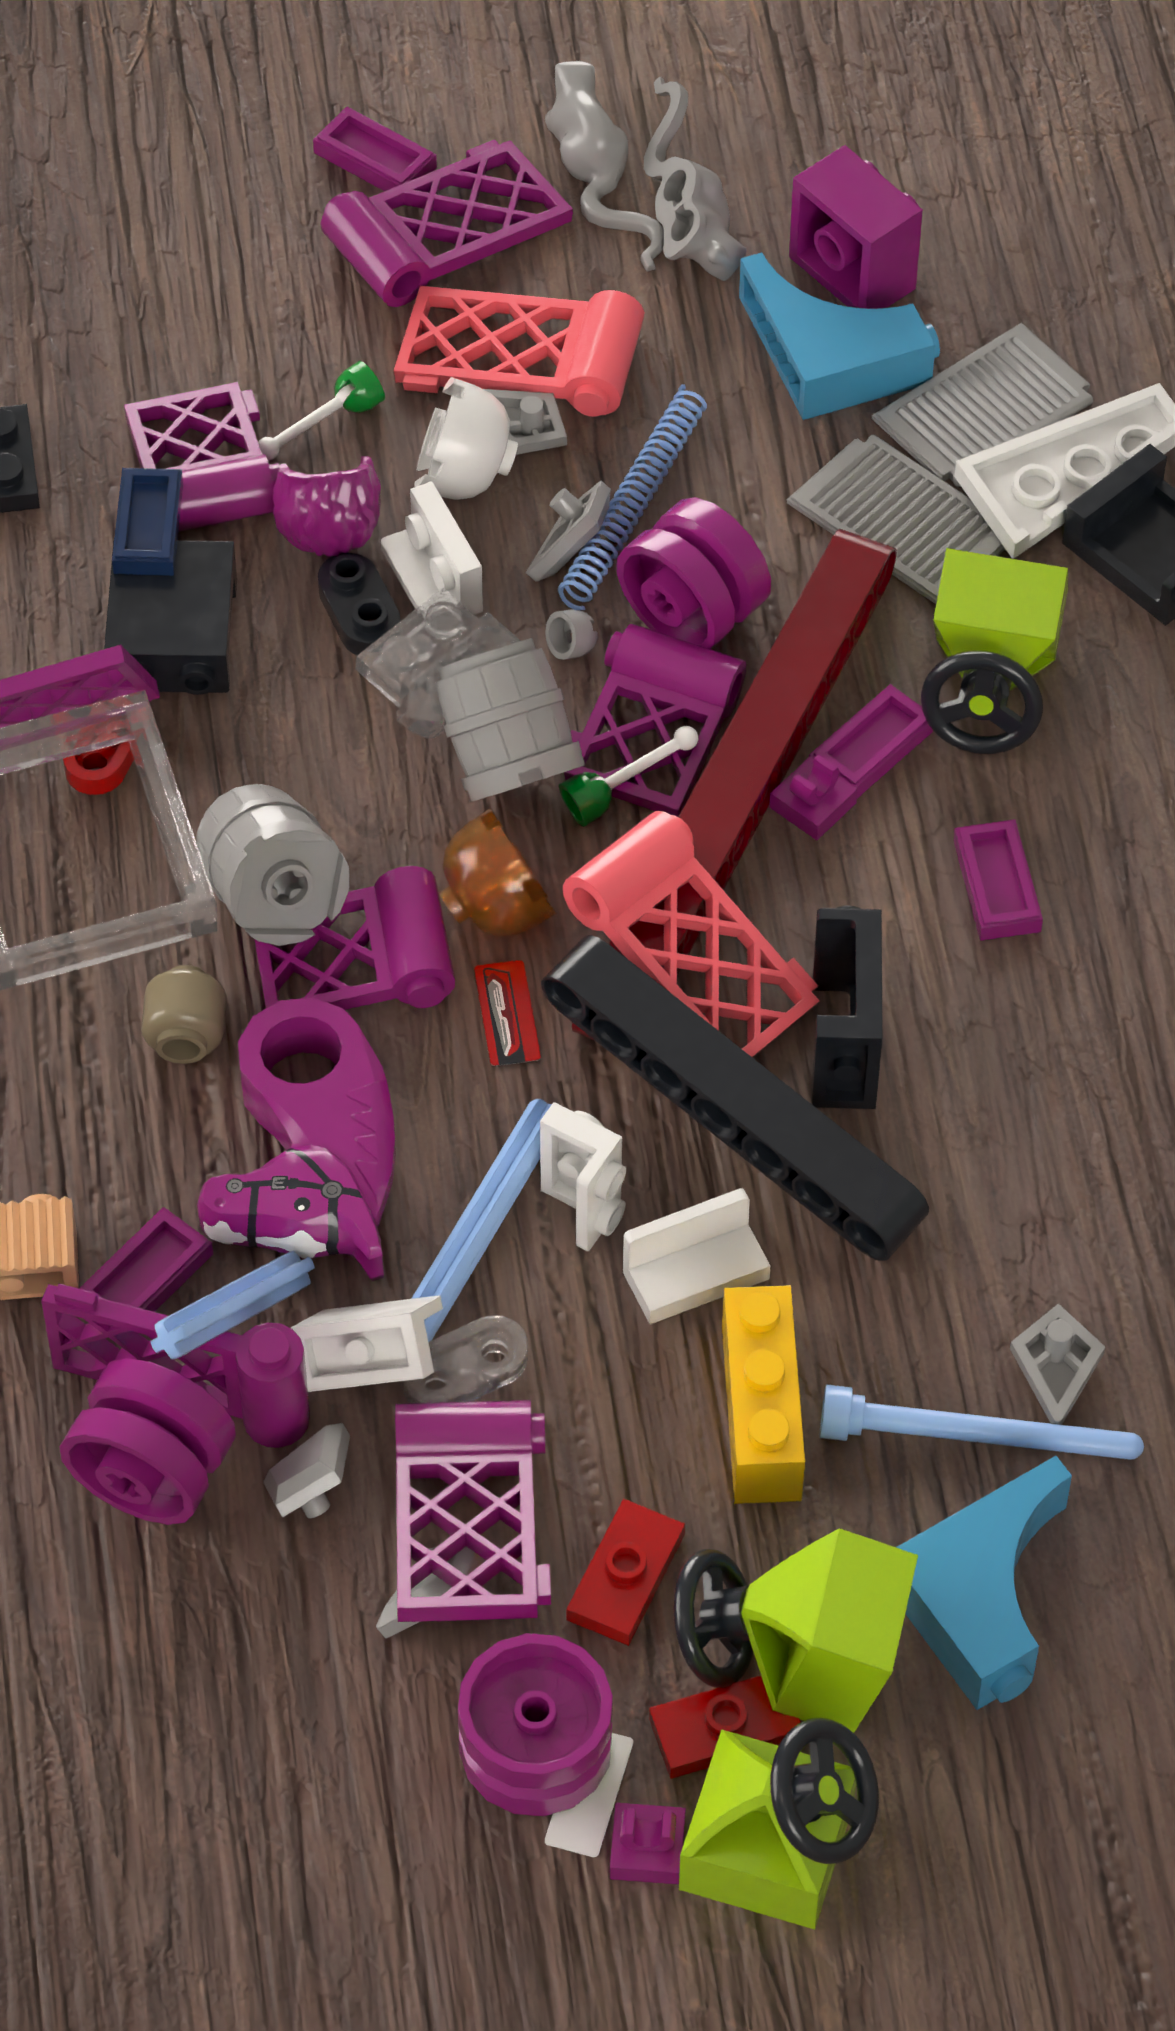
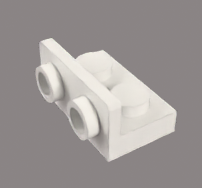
(434, 553)

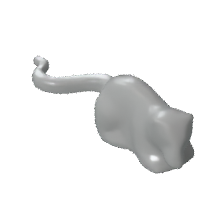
(595, 153)
(689, 198)

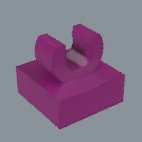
(814, 796)
(647, 1843)

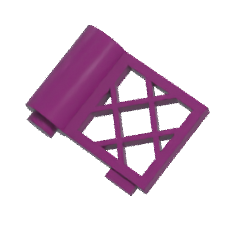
(213, 485)
(671, 677)
(405, 942)

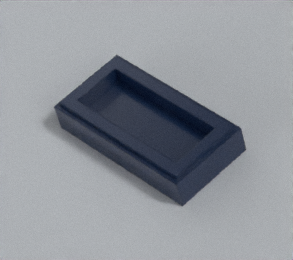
(147, 521)

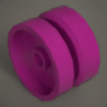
(694, 573)
(148, 1441)
(535, 1724)

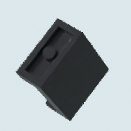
(1129, 531)
(178, 621)
(848, 1046)

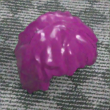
(327, 510)

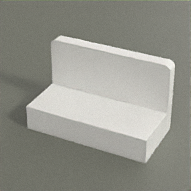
(693, 1256)
(368, 1343)

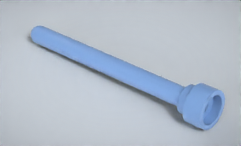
(849, 1414)

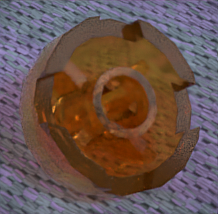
(492, 880)

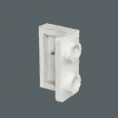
(583, 1170)

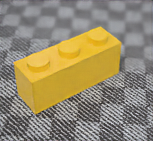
(763, 1394)

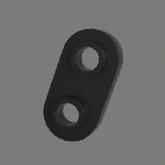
(356, 600)

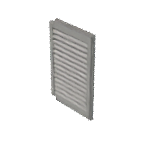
(985, 401)
(899, 504)

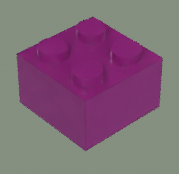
(855, 231)

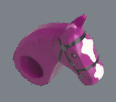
(337, 1138)

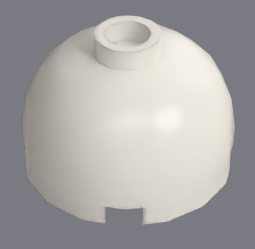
(466, 442)

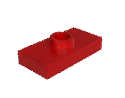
(625, 1572)
(692, 1725)

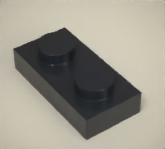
(17, 463)

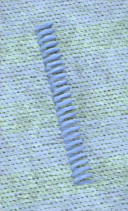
(624, 487)

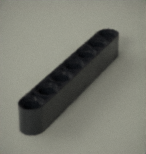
(735, 1098)

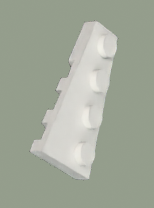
(1032, 478)

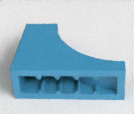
(831, 351)
(966, 1587)

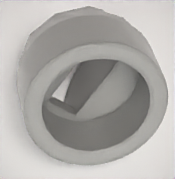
(558, 634)

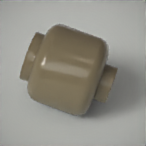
(184, 1014)

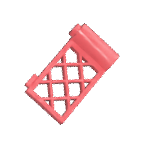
(588, 371)
(649, 868)

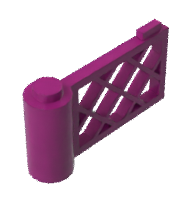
(391, 248)
(73, 685)
(255, 1376)
(464, 1448)

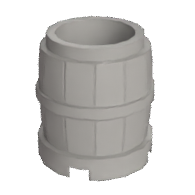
(506, 719)
(271, 864)

